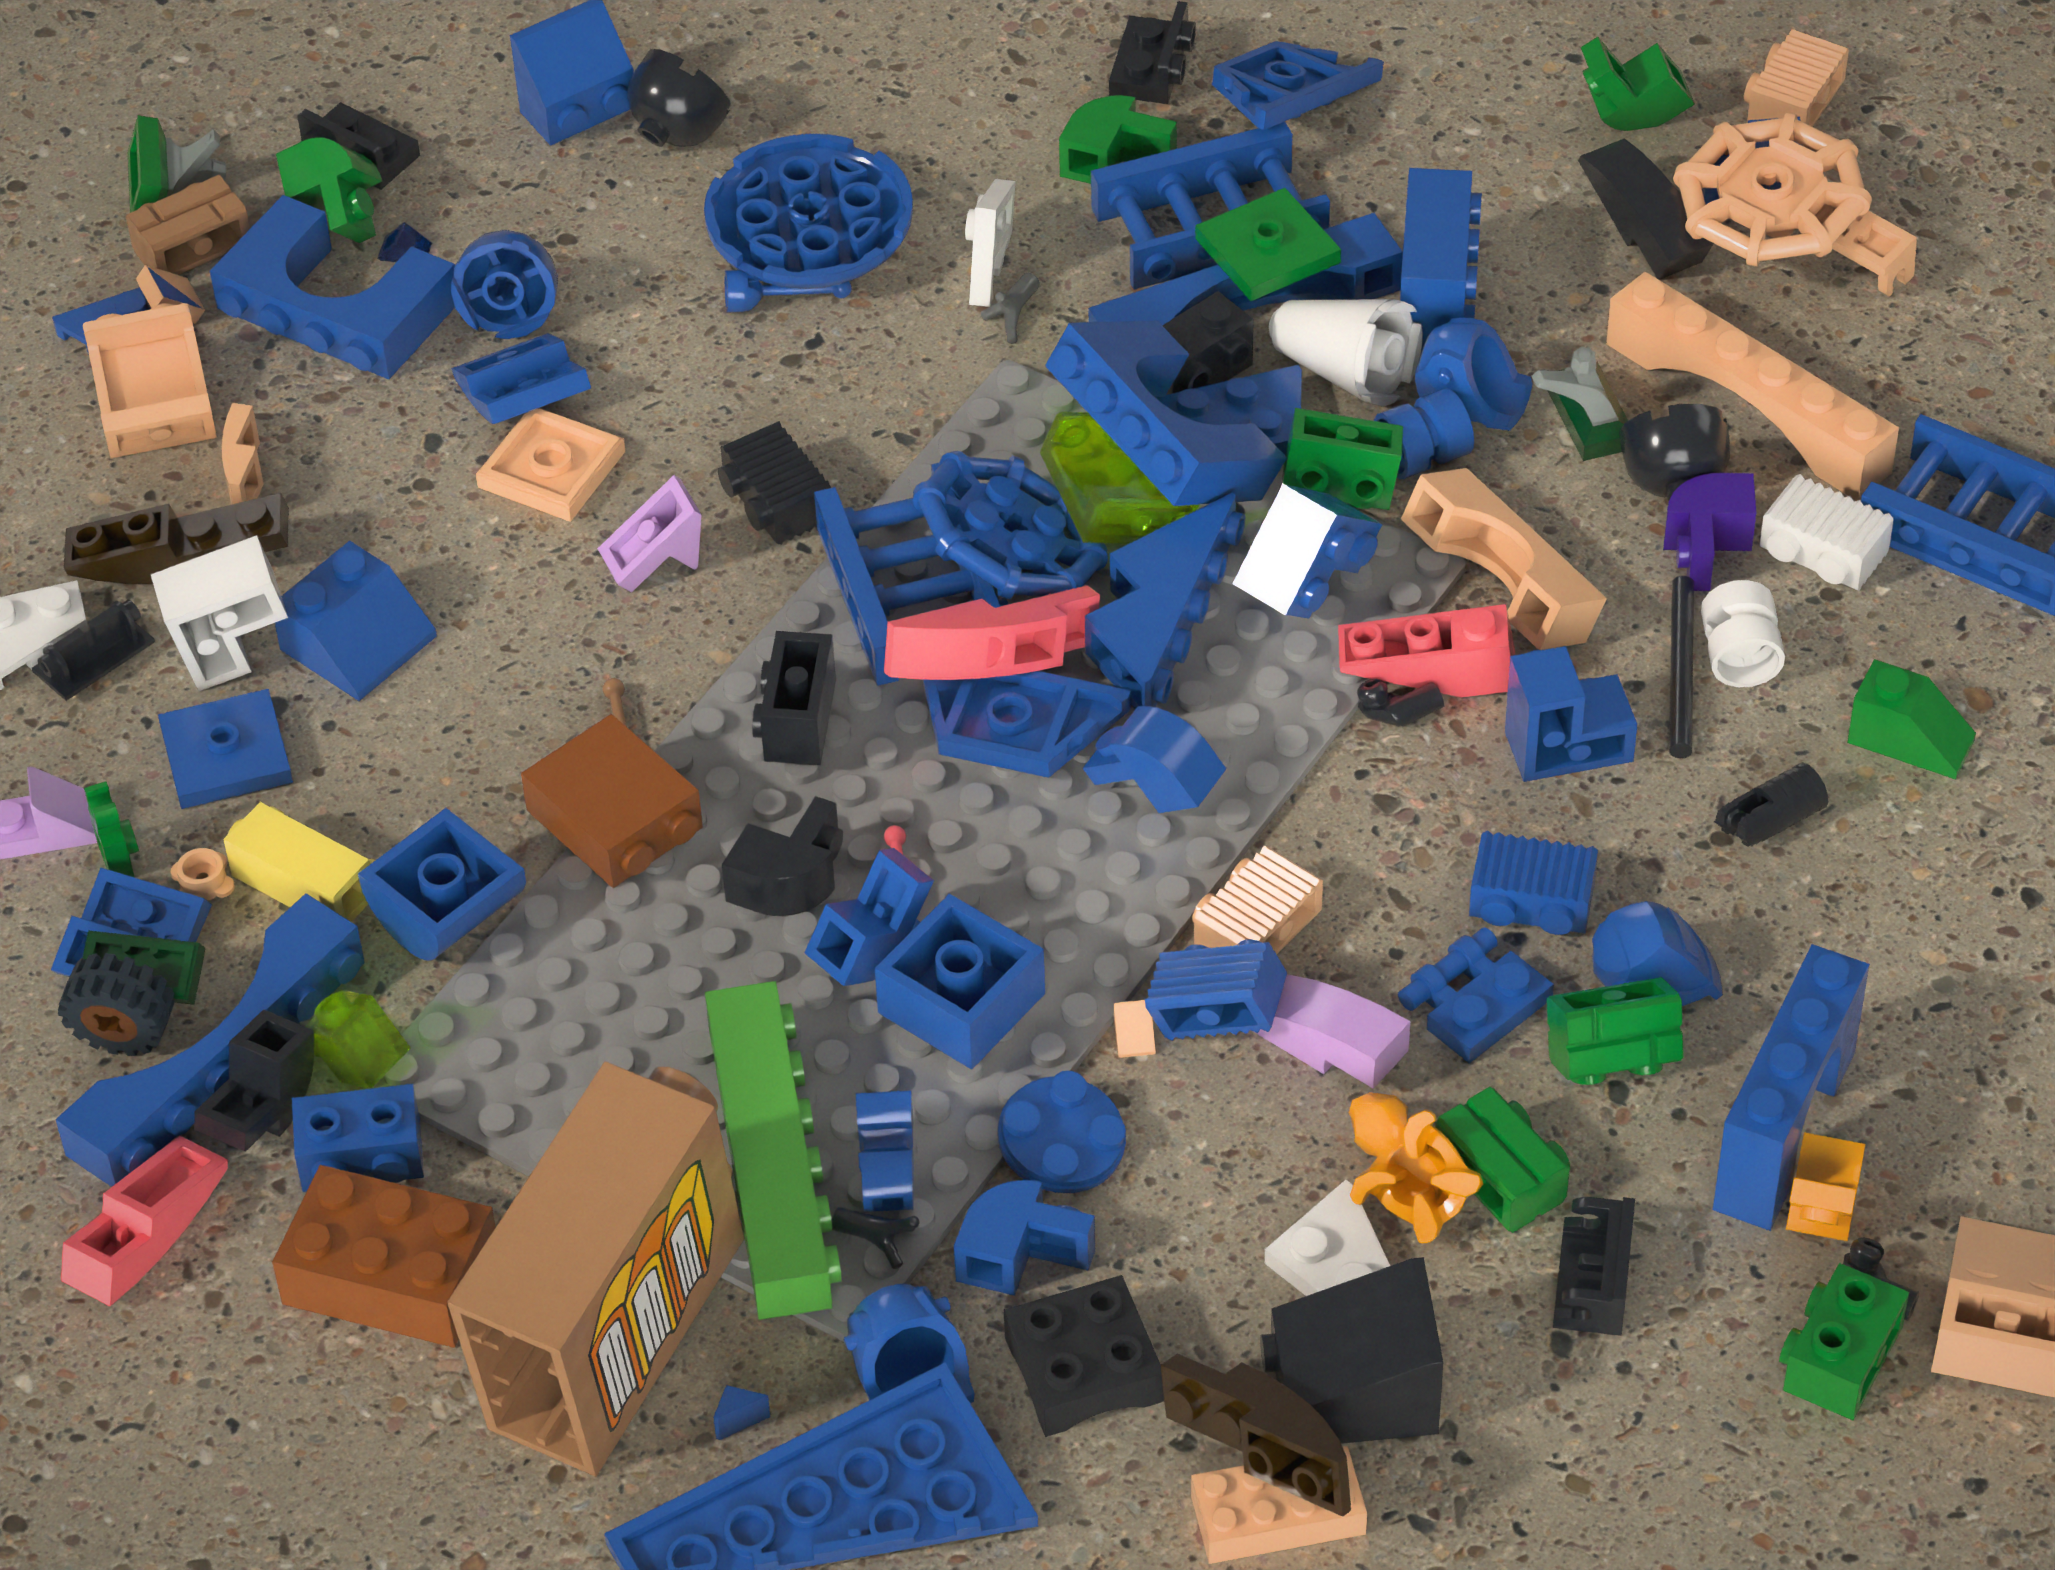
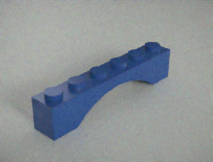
(1367, 271)
(138, 1114)

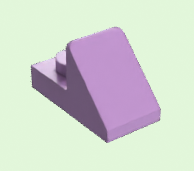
(660, 528)
(46, 820)

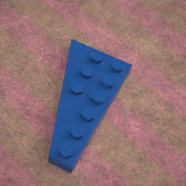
(864, 1484)

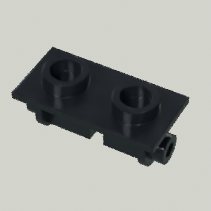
(88, 656)

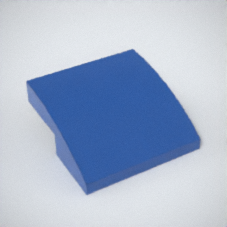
(521, 378)
(131, 908)

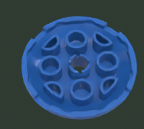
(808, 211)

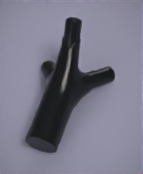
(874, 1229)

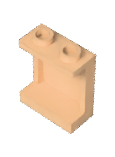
(149, 380)

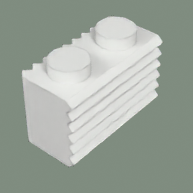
(1826, 532)

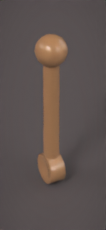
(614, 690)

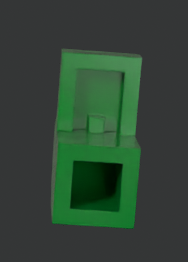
(1635, 93)
(1109, 134)
(332, 180)

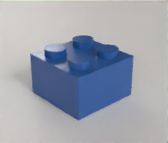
(960, 981)

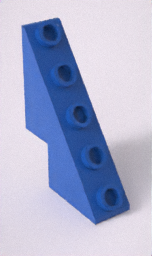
(1160, 594)

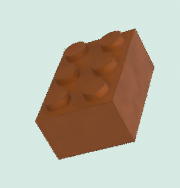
(380, 1253)

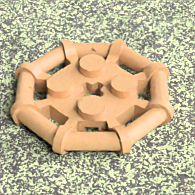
(1772, 211)

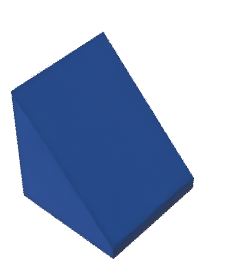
(739, 1410)

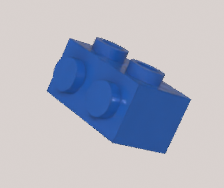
(359, 1132)

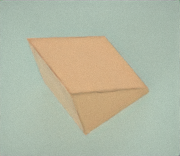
(1133, 1029)

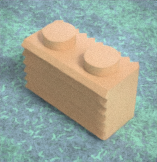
(1797, 79)
(1262, 901)

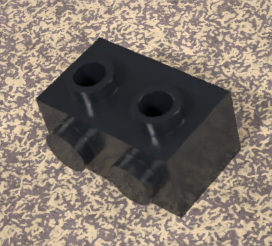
(1217, 341)
(796, 698)

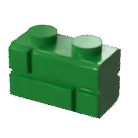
(1615, 1030)
(1516, 1165)

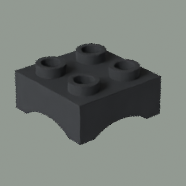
(1083, 1354)

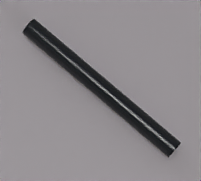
(1681, 667)

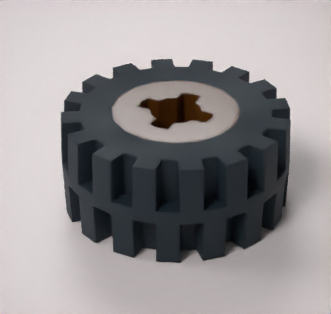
(116, 1004)

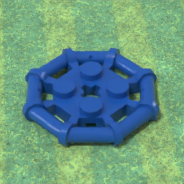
(1000, 505)

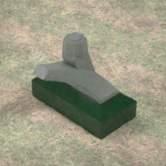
(1585, 404)

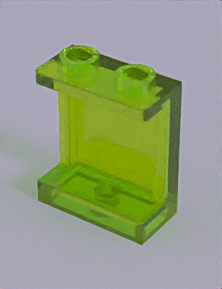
(1102, 485)

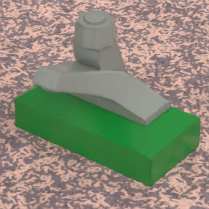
(162, 168)

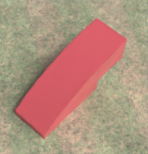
(141, 1220)

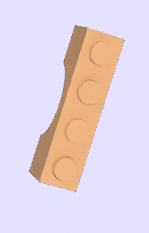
(1466, 519)

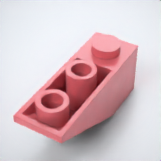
(1456, 650)

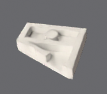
(37, 620)

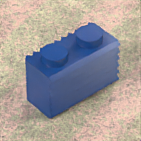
(1533, 883)
(1216, 990)

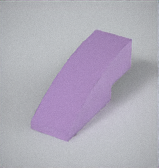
(1338, 1029)

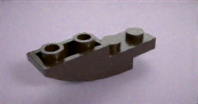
(154, 539)
(1271, 1424)

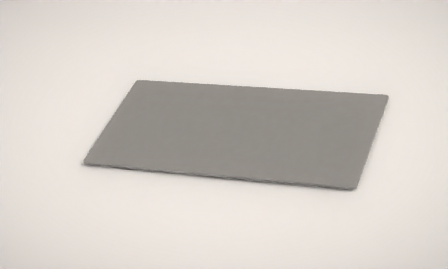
(1061, 861)

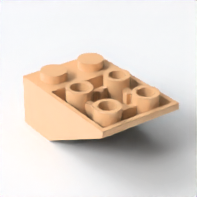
(2000, 1308)

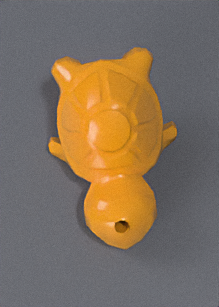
(1416, 1165)

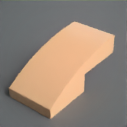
(240, 454)

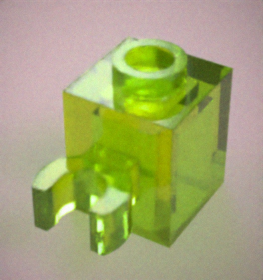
(356, 1038)

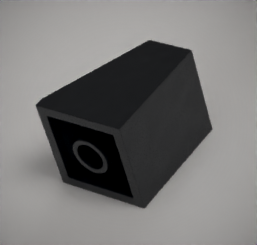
(1363, 1354)

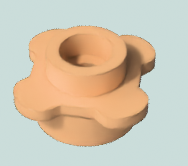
(203, 874)

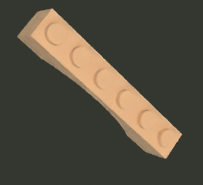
(1830, 430)

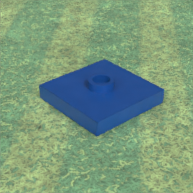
(225, 748)

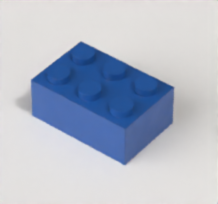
(1440, 246)

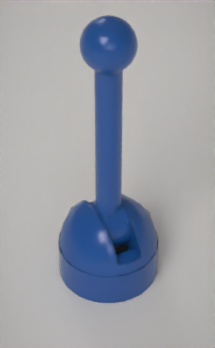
(745, 292)

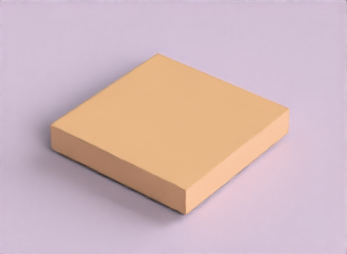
(550, 463)

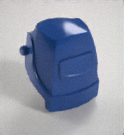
(1478, 368)
(1654, 943)
(903, 1335)

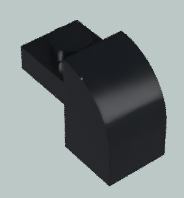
(783, 872)
(267, 1068)

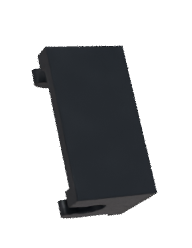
(1594, 1266)

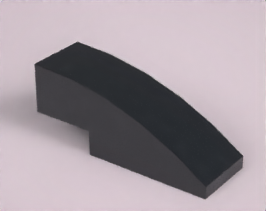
(1644, 207)

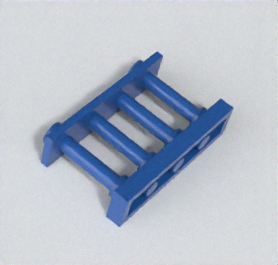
(1186, 174)
(1962, 546)
(856, 566)

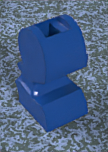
(886, 1150)

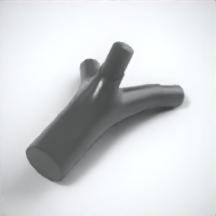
(1012, 303)

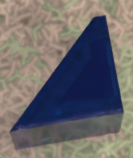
(400, 240)

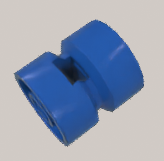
(1432, 429)

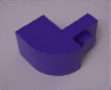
(1707, 517)

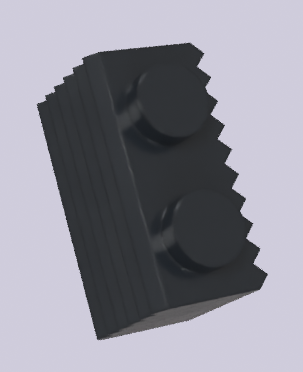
(772, 481)

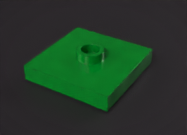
(1268, 244)

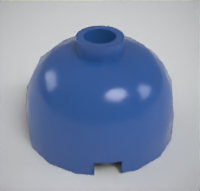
(505, 284)

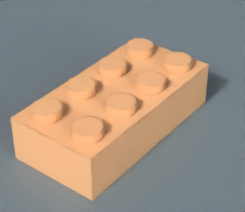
(1251, 1517)

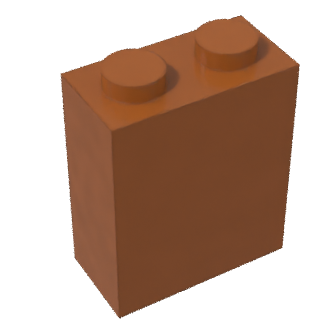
(612, 800)

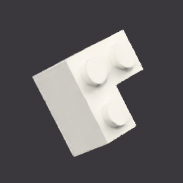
(214, 603)

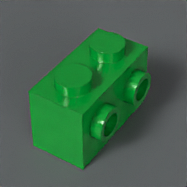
(1344, 457)
(1844, 1340)

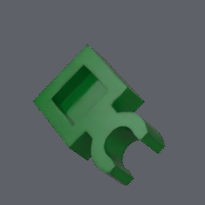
(113, 837)

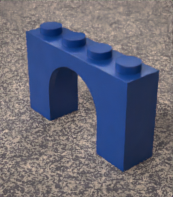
(367, 329)
(1115, 378)
(1802, 1053)

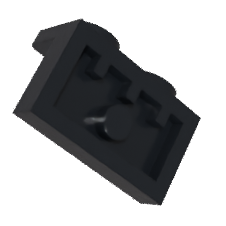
(1153, 56)
(382, 144)

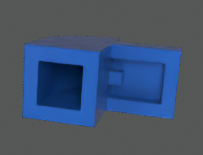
(1161, 755)
(863, 931)
(1015, 1224)

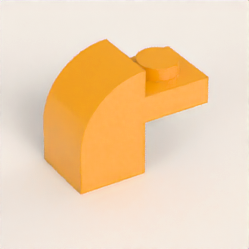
(1825, 1186)

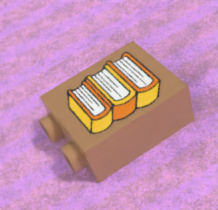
(599, 1265)

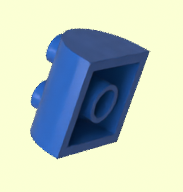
(439, 885)

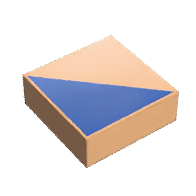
(169, 288)

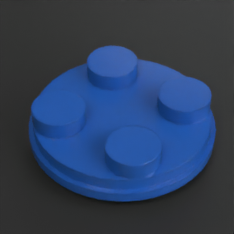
(1062, 1133)

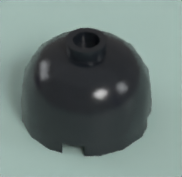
(674, 103)
(1675, 447)

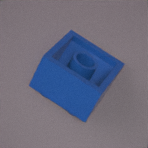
(571, 71)
(352, 621)

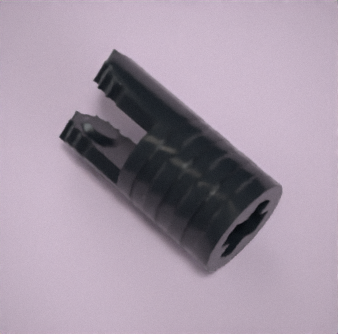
(1774, 805)

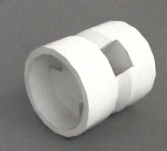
(1742, 633)

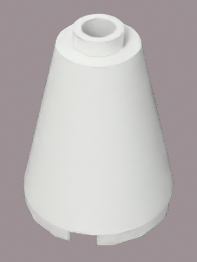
(1352, 343)

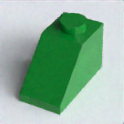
(1909, 721)

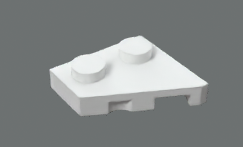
(990, 231)
(1327, 1245)

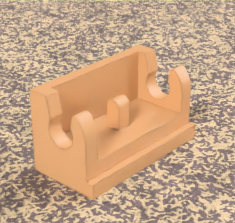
(1877, 247)

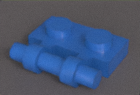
(1486, 1007)

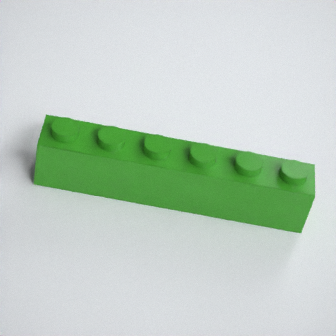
(769, 1150)

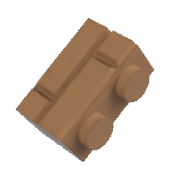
(188, 226)

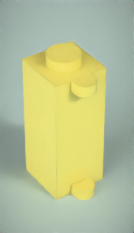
(294, 860)

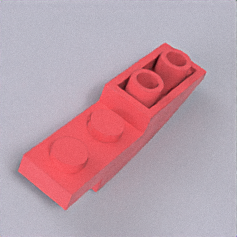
(988, 641)

